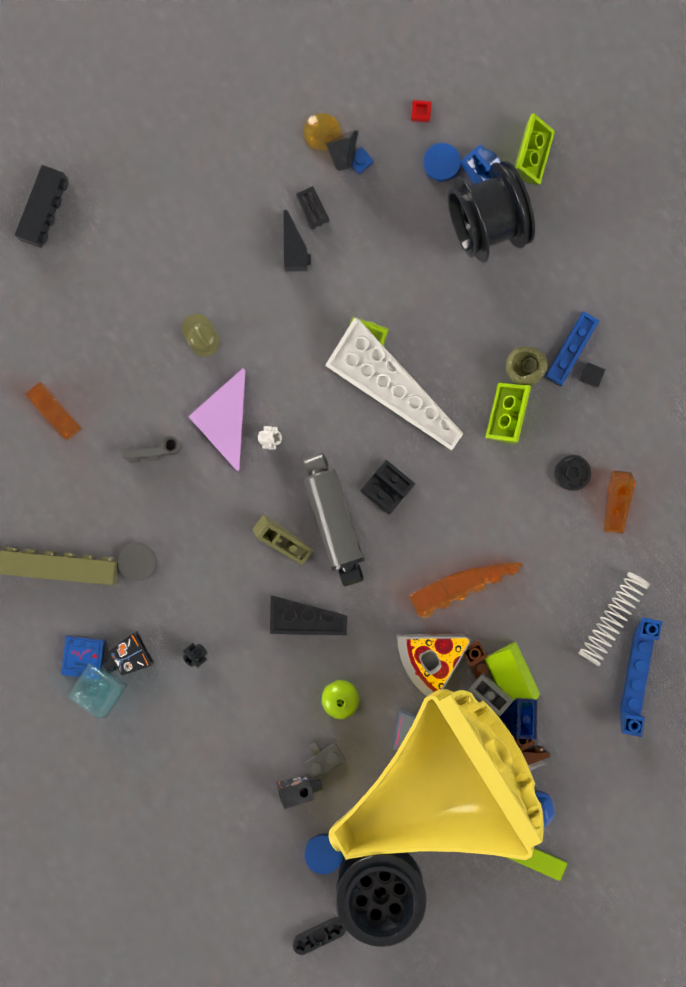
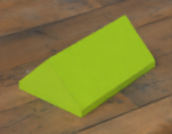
(534, 150)
(508, 412)
(512, 672)

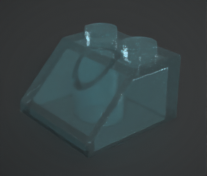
(97, 691)

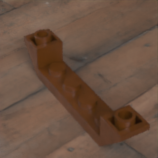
(475, 658)

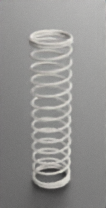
(635, 579)

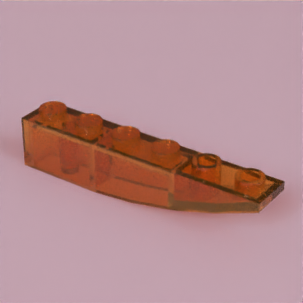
(458, 585)

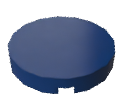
(441, 162)
(321, 855)

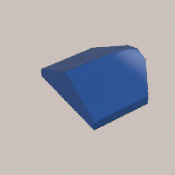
(478, 163)

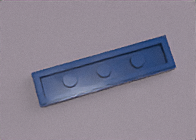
(572, 348)

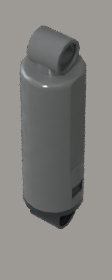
(333, 519)

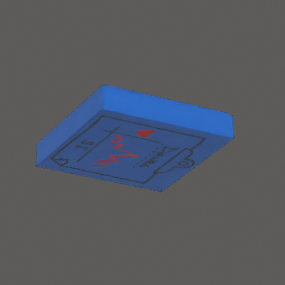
(80, 653)

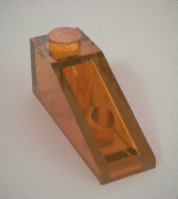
(53, 410)
(618, 501)

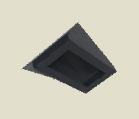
(343, 149)

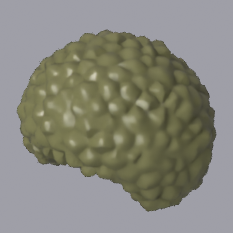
(526, 365)

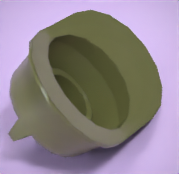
(200, 335)

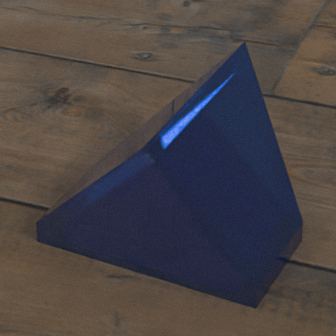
(521, 718)

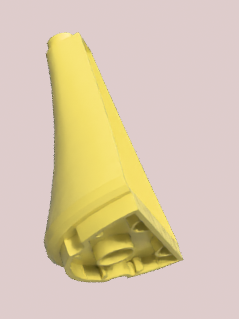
(448, 789)

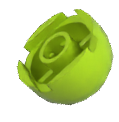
(344, 691)

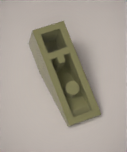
(281, 539)

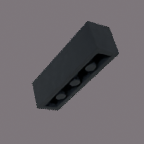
(42, 206)

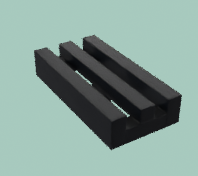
(319, 221)

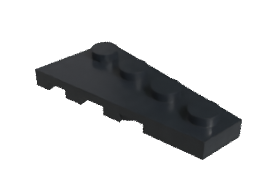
(303, 619)

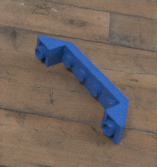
(636, 676)

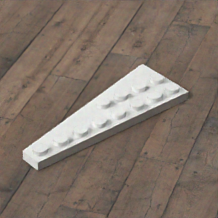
(376, 372)

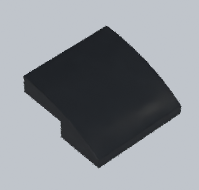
(387, 487)

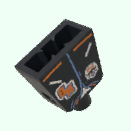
(129, 656)
(290, 791)

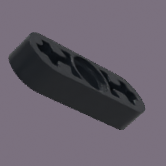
(316, 943)

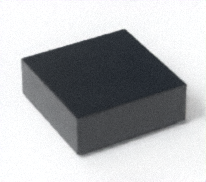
(592, 375)

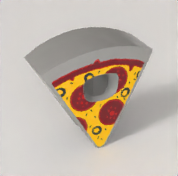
(431, 658)

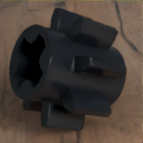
(195, 655)

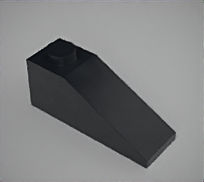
(294, 247)

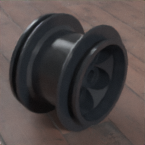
(491, 211)
(390, 925)

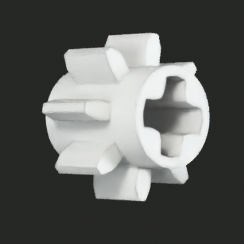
(269, 437)

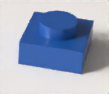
(361, 160)

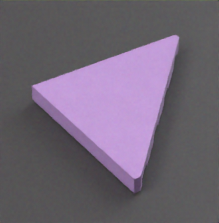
(222, 418)

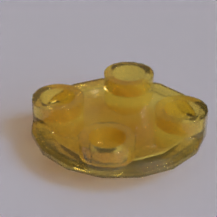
(320, 130)

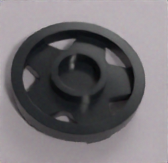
(572, 472)

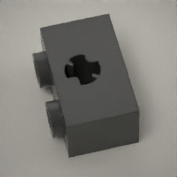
(491, 694)

